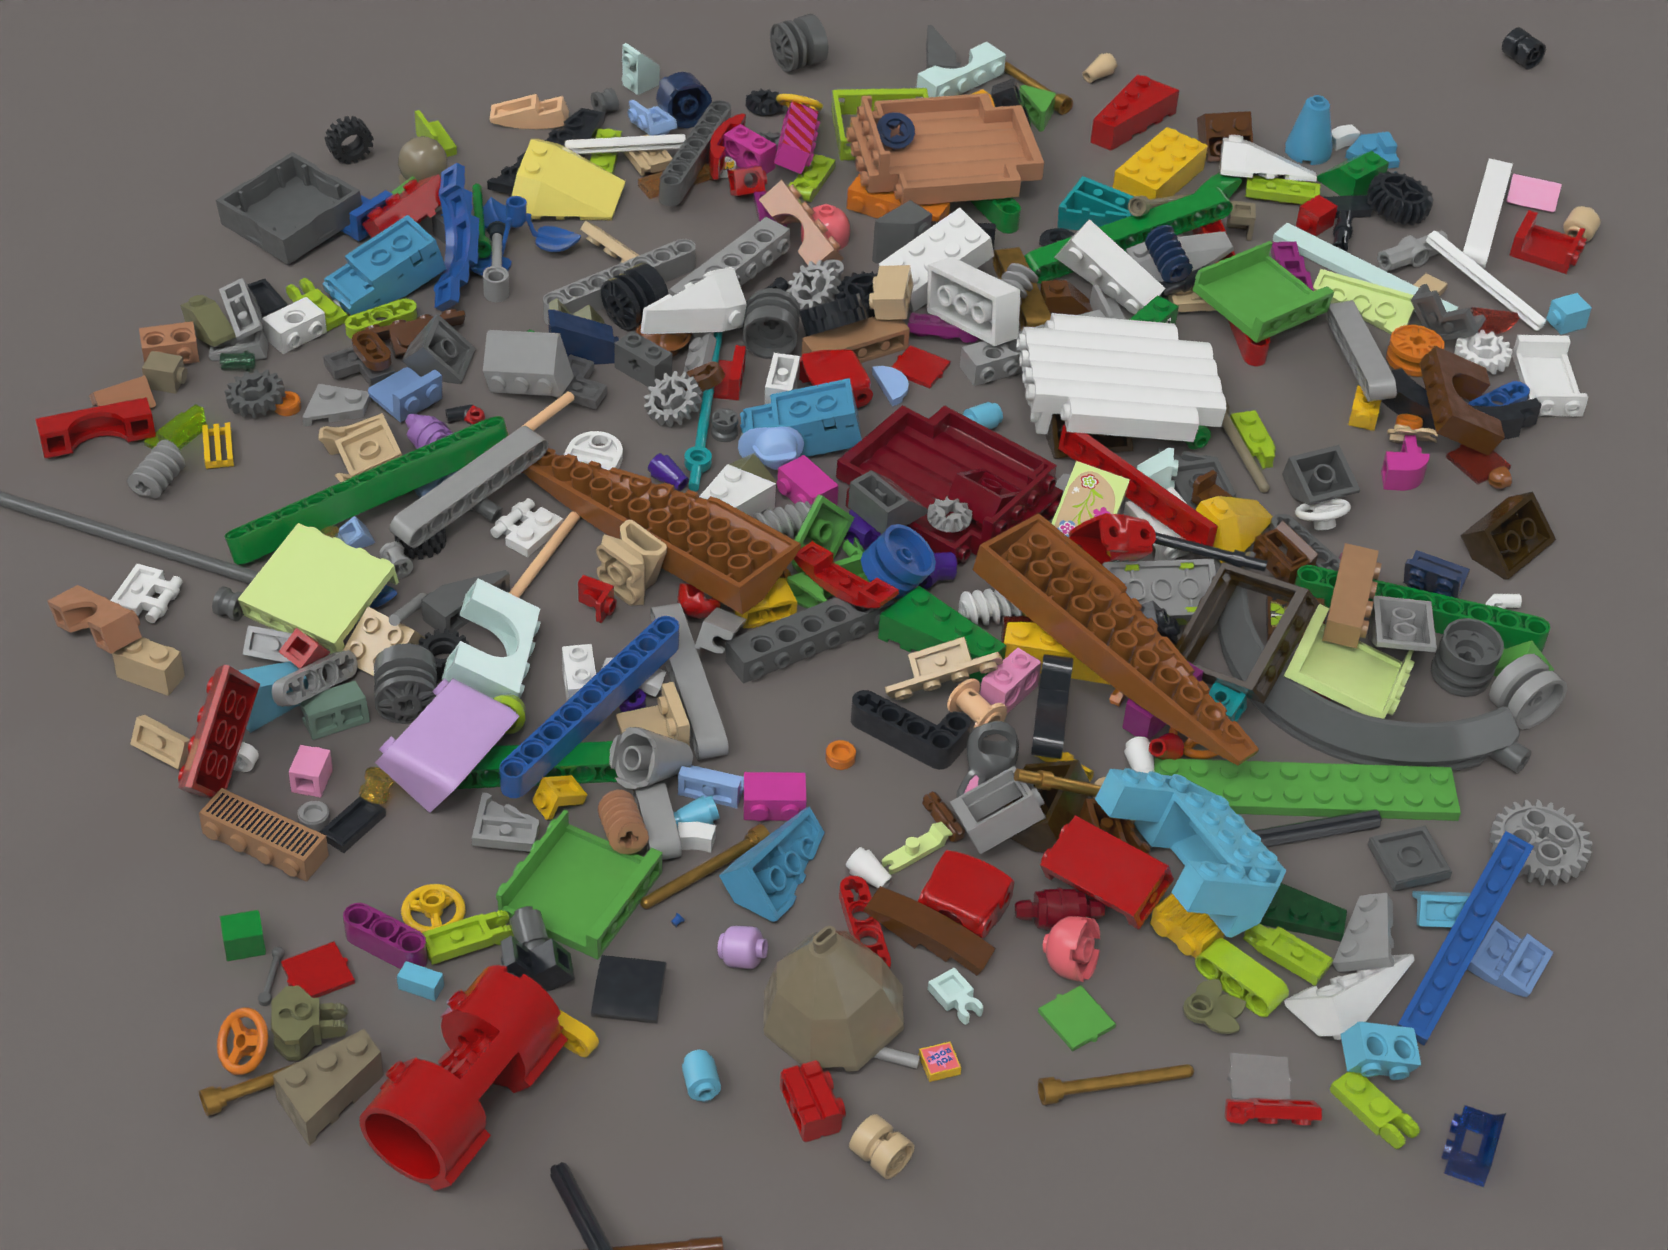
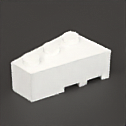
(742, 490)

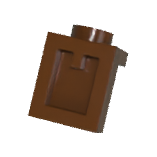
(1205, 488)

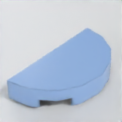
(892, 382)

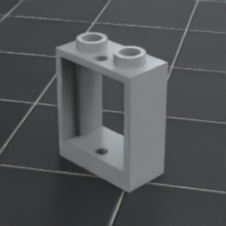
(992, 796)

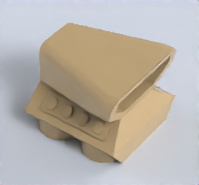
(631, 562)

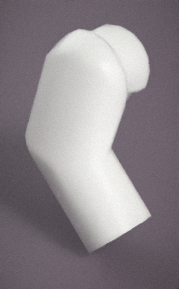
(1505, 601)

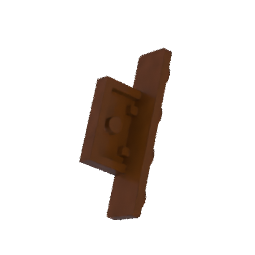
(403, 333)

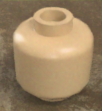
(1582, 218)

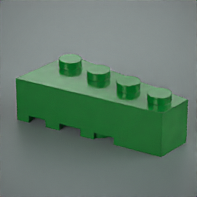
(925, 621)

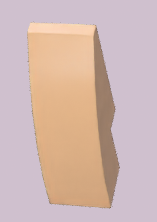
(530, 113)

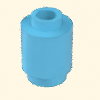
(986, 414)
(701, 1075)

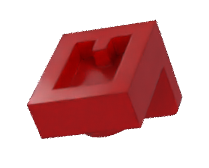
(597, 595)

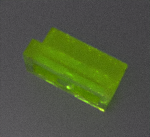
(181, 428)

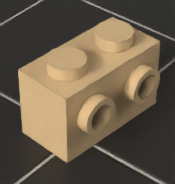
(891, 292)
(149, 665)

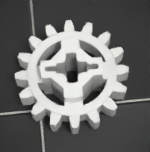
(1485, 351)

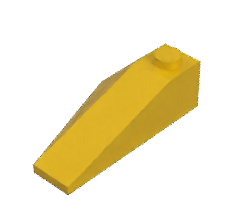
(1237, 521)

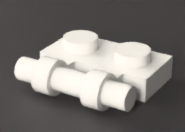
(534, 530)
(140, 587)

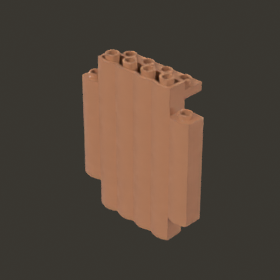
(957, 154)

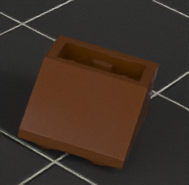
(1216, 126)

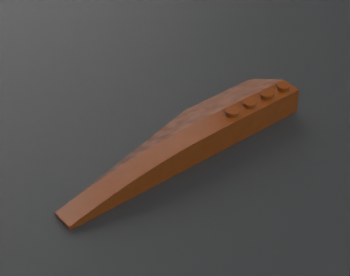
(1106, 630)

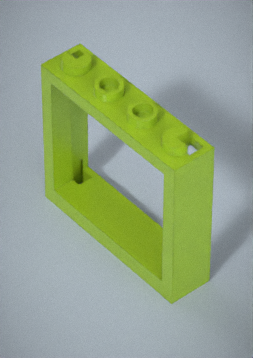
(852, 100)

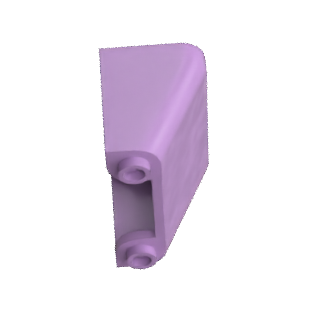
(445, 742)

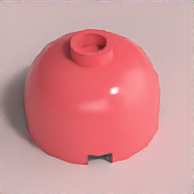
(835, 221)
(1071, 947)

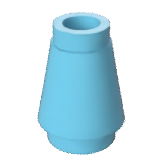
(700, 810)

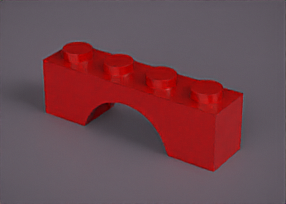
(65, 431)

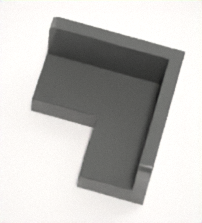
(1446, 324)

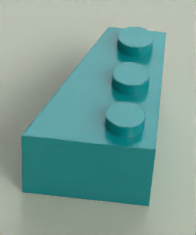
(1093, 202)

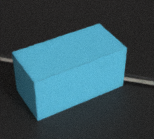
(420, 981)

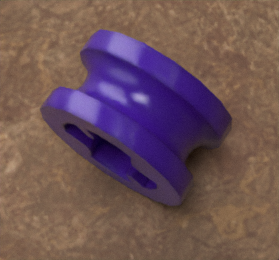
(639, 697)

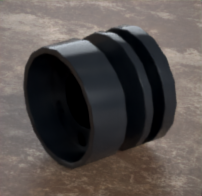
(630, 293)

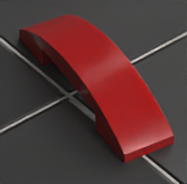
(717, 148)
(841, 583)

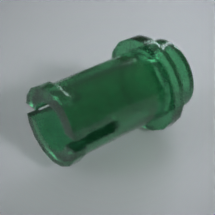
(238, 361)

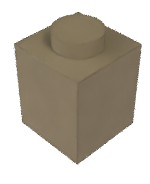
(164, 371)

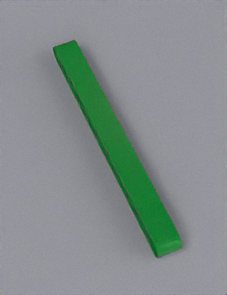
(366, 489)

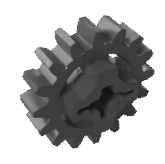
(255, 393)

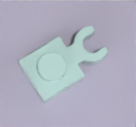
(954, 991)

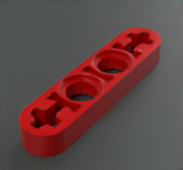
(862, 928)

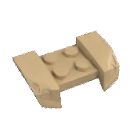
(361, 445)

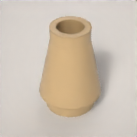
(1101, 67)

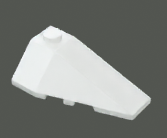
(1245, 158)
(706, 306)
(1347, 999)

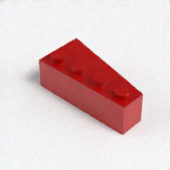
(1132, 110)

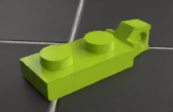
(1255, 436)
(1289, 952)

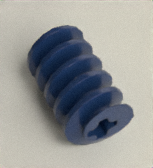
(1168, 254)

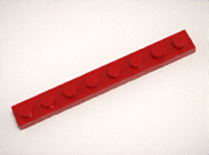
(1141, 488)

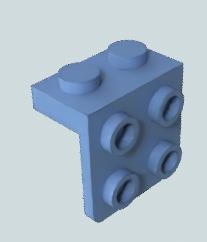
(407, 392)

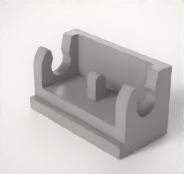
(718, 624)

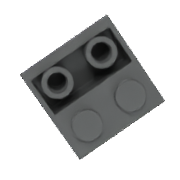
(883, 502)

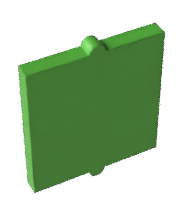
(1076, 1018)

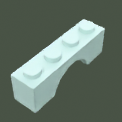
(984, 65)

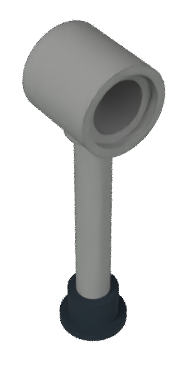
(496, 277)

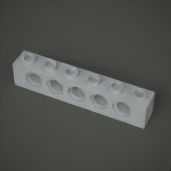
(746, 254)
(987, 363)

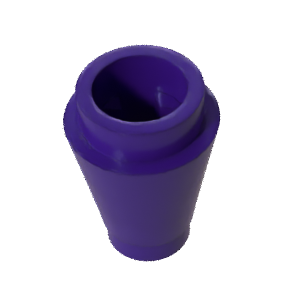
(665, 470)

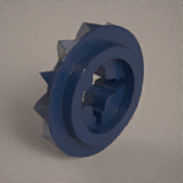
(892, 121)

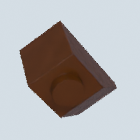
(1064, 298)

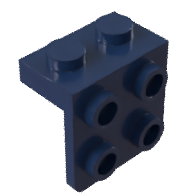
(1435, 575)

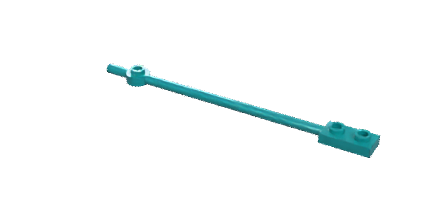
(698, 458)

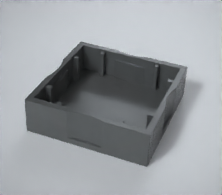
(289, 207)

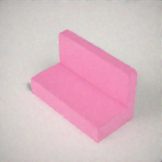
(1533, 193)

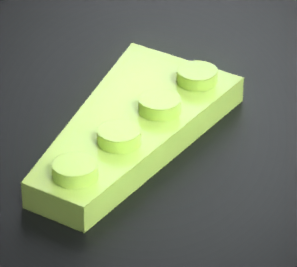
(1376, 304)

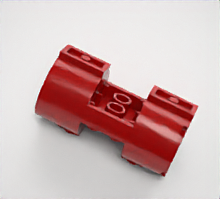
(430, 1114)

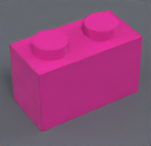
(804, 481)
(773, 795)

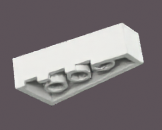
(1108, 265)

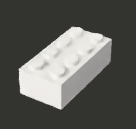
(951, 237)
(973, 301)

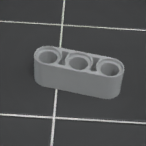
(659, 820)

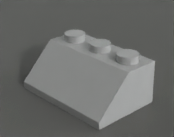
(526, 363)

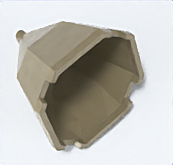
(832, 1002)

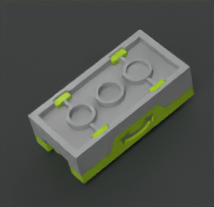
(1169, 583)

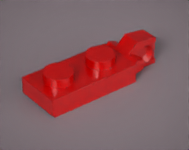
(1270, 1110)

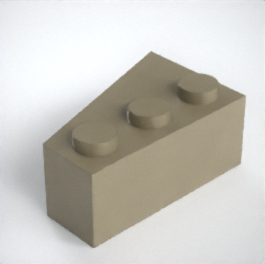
(328, 1082)

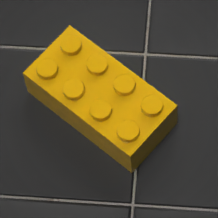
(1161, 166)

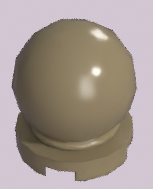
(421, 158)

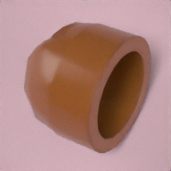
(1500, 478)

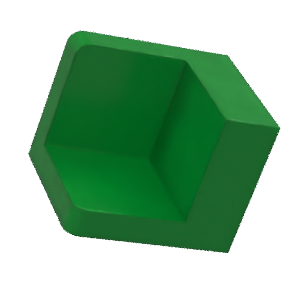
(242, 935)

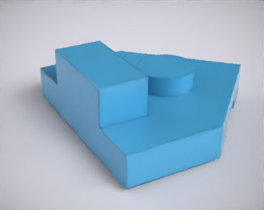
(1379, 143)

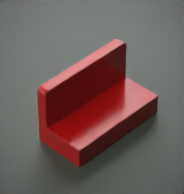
(734, 373)

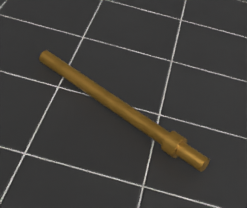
(1046, 780)

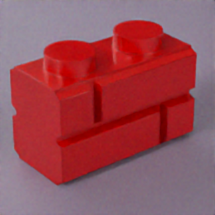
(812, 1100)

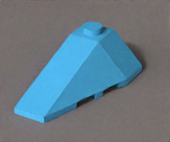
(773, 868)

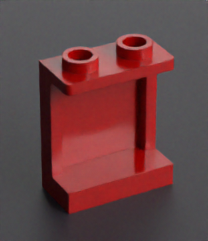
(1546, 246)

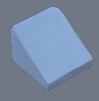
(355, 534)

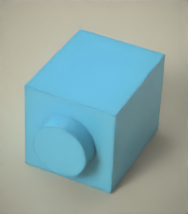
(1569, 313)

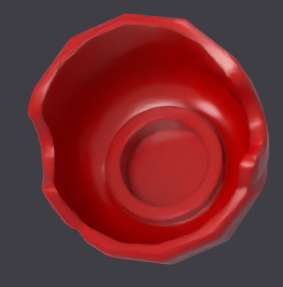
(695, 603)

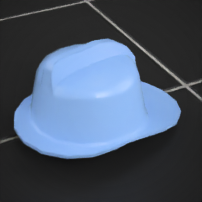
(772, 445)

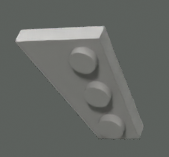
(1367, 936)

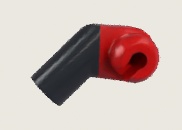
(467, 413)

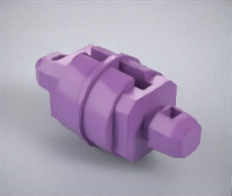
(425, 429)

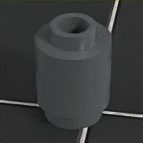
(528, 927)

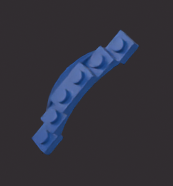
(460, 236)

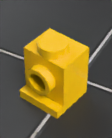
(1364, 413)

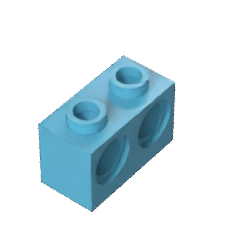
(1380, 1050)

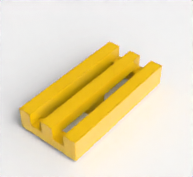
(216, 432)

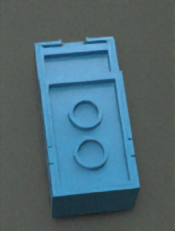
(385, 268)
(820, 413)

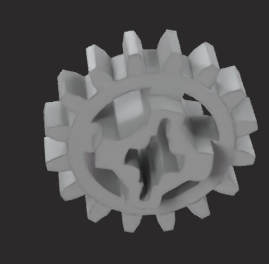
(814, 284)
(673, 399)

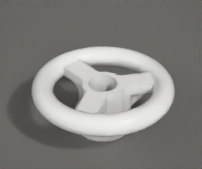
(1323, 512)

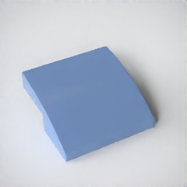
(1509, 960)

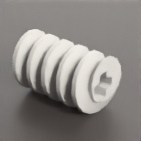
(985, 606)

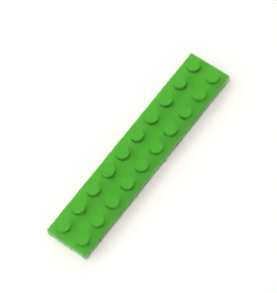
(1324, 788)

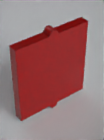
(921, 366)
(318, 970)

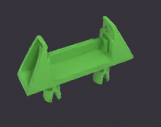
(809, 592)

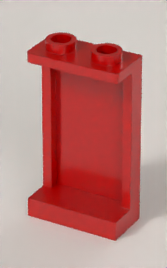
(1107, 870)

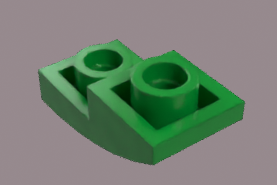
(1227, 184)

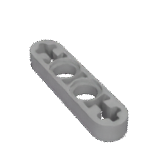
(315, 678)

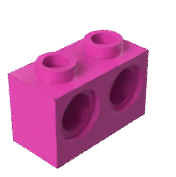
(749, 148)

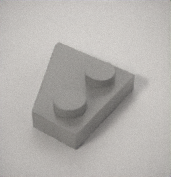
(336, 404)
(503, 826)

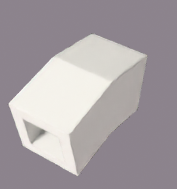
(1344, 136)
(697, 835)

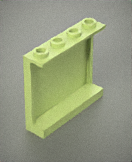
(316, 587)
(1351, 676)

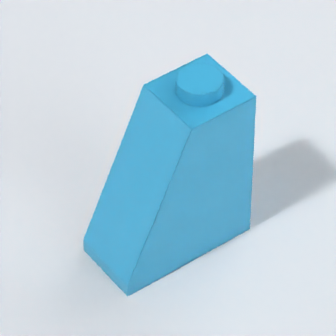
(264, 707)

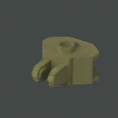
(303, 1022)

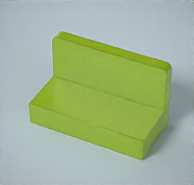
(434, 131)

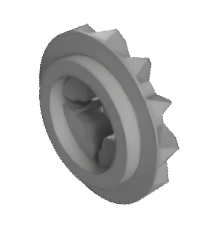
(955, 521)

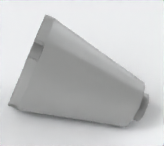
(647, 757)

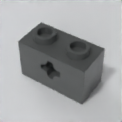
(642, 359)

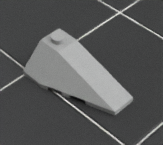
(1200, 249)

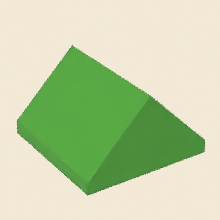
(824, 525)

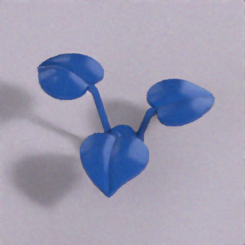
(514, 215)

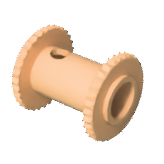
(967, 699)

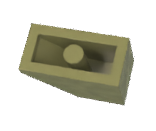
(208, 320)

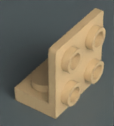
(374, 635)
(665, 719)

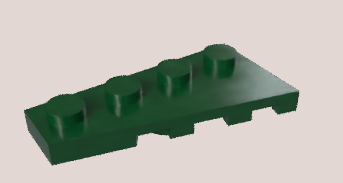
(1305, 914)

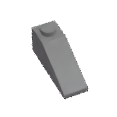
(241, 308)

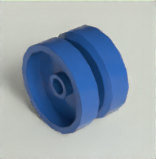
(899, 559)

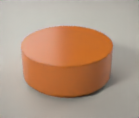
(290, 406)
(1410, 420)
(840, 755)

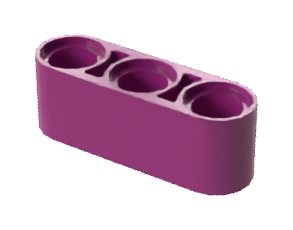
(384, 936)

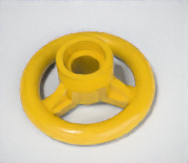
(785, 99)
(431, 902)

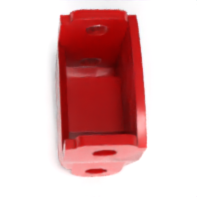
(836, 365)
(1122, 535)
(968, 892)

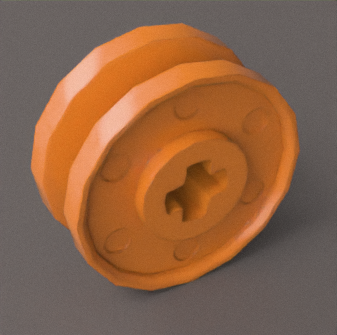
(1409, 345)

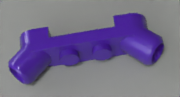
(945, 562)

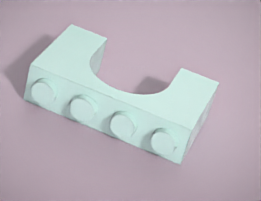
(513, 623)

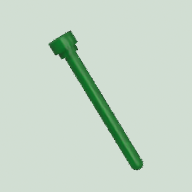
(484, 242)

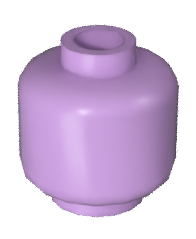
(742, 947)

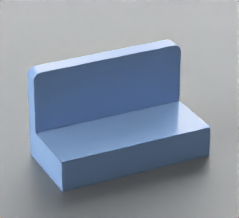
(722, 786)

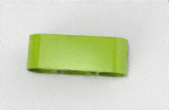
(1242, 977)

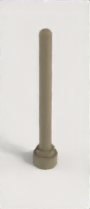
(1141, 205)
(1244, 453)

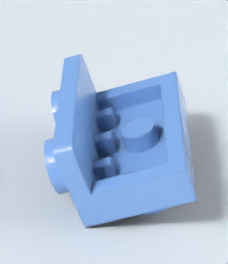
(652, 120)

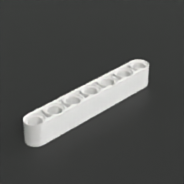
(1487, 211)

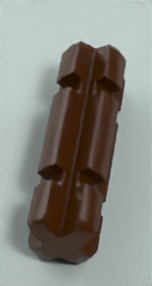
(942, 813)

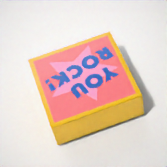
(939, 1061)

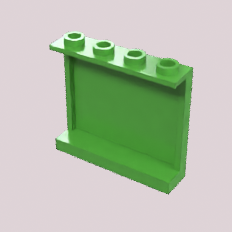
(1259, 293)
(579, 886)

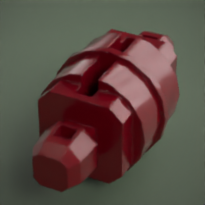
(1056, 904)

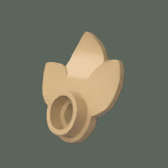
(1422, 434)

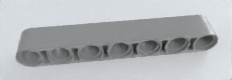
(669, 260)
(1361, 351)
(468, 487)
(688, 675)

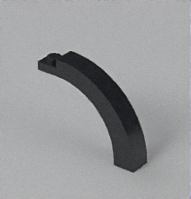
(1413, 400)

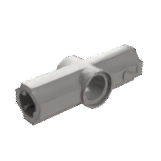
(1408, 251)

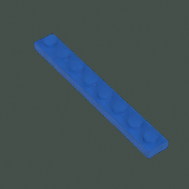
(1465, 936)

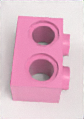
(1011, 680)

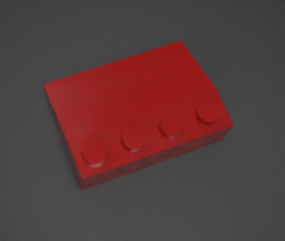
(218, 733)

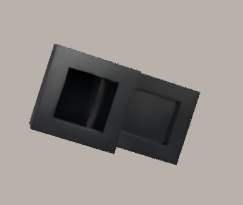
(546, 964)

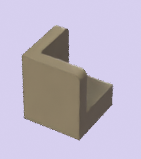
(1242, 217)

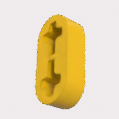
(580, 1037)

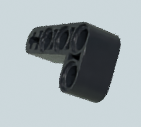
(1052, 706)
(909, 733)

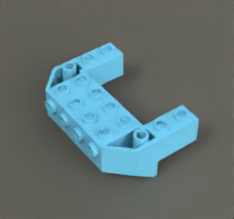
(1225, 862)

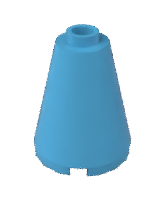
(1311, 133)

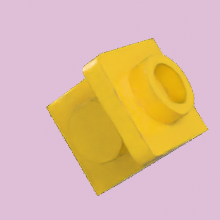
(557, 792)

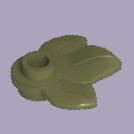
(1216, 1009)

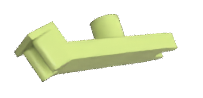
(917, 848)

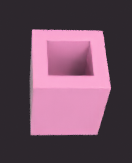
(310, 771)

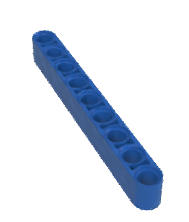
(588, 707)

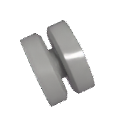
(1528, 690)

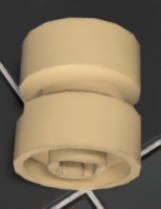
(886, 1149)

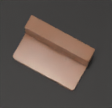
(125, 391)

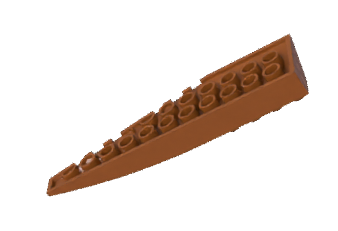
(705, 538)

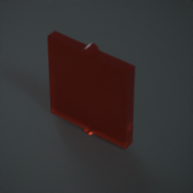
(1476, 464)

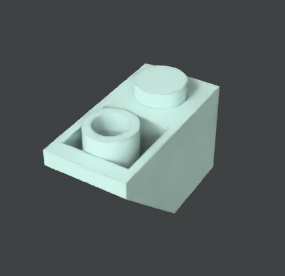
(639, 71)
(1161, 468)

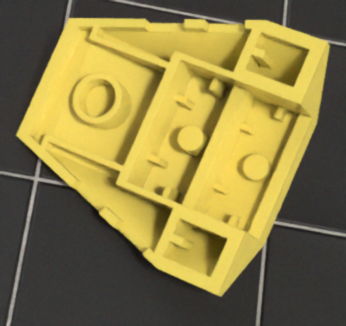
(565, 184)

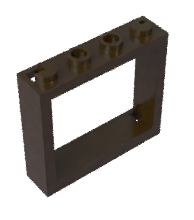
(1279, 646)

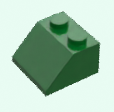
(1354, 174)

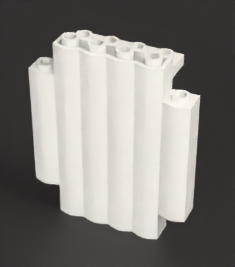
(1119, 378)

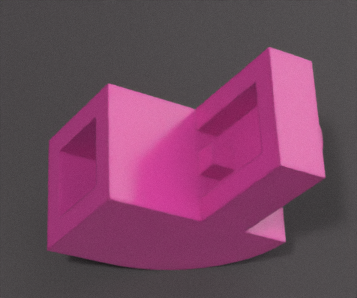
(1405, 468)

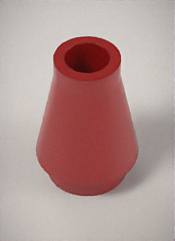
(1167, 747)

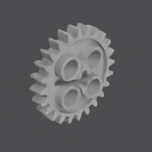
(1558, 842)

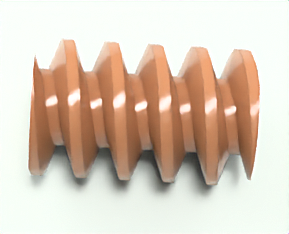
(622, 822)

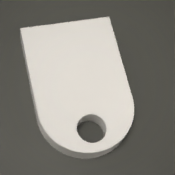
(585, 449)

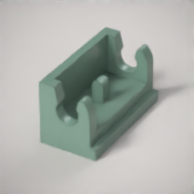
(335, 710)

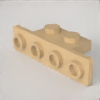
(942, 664)

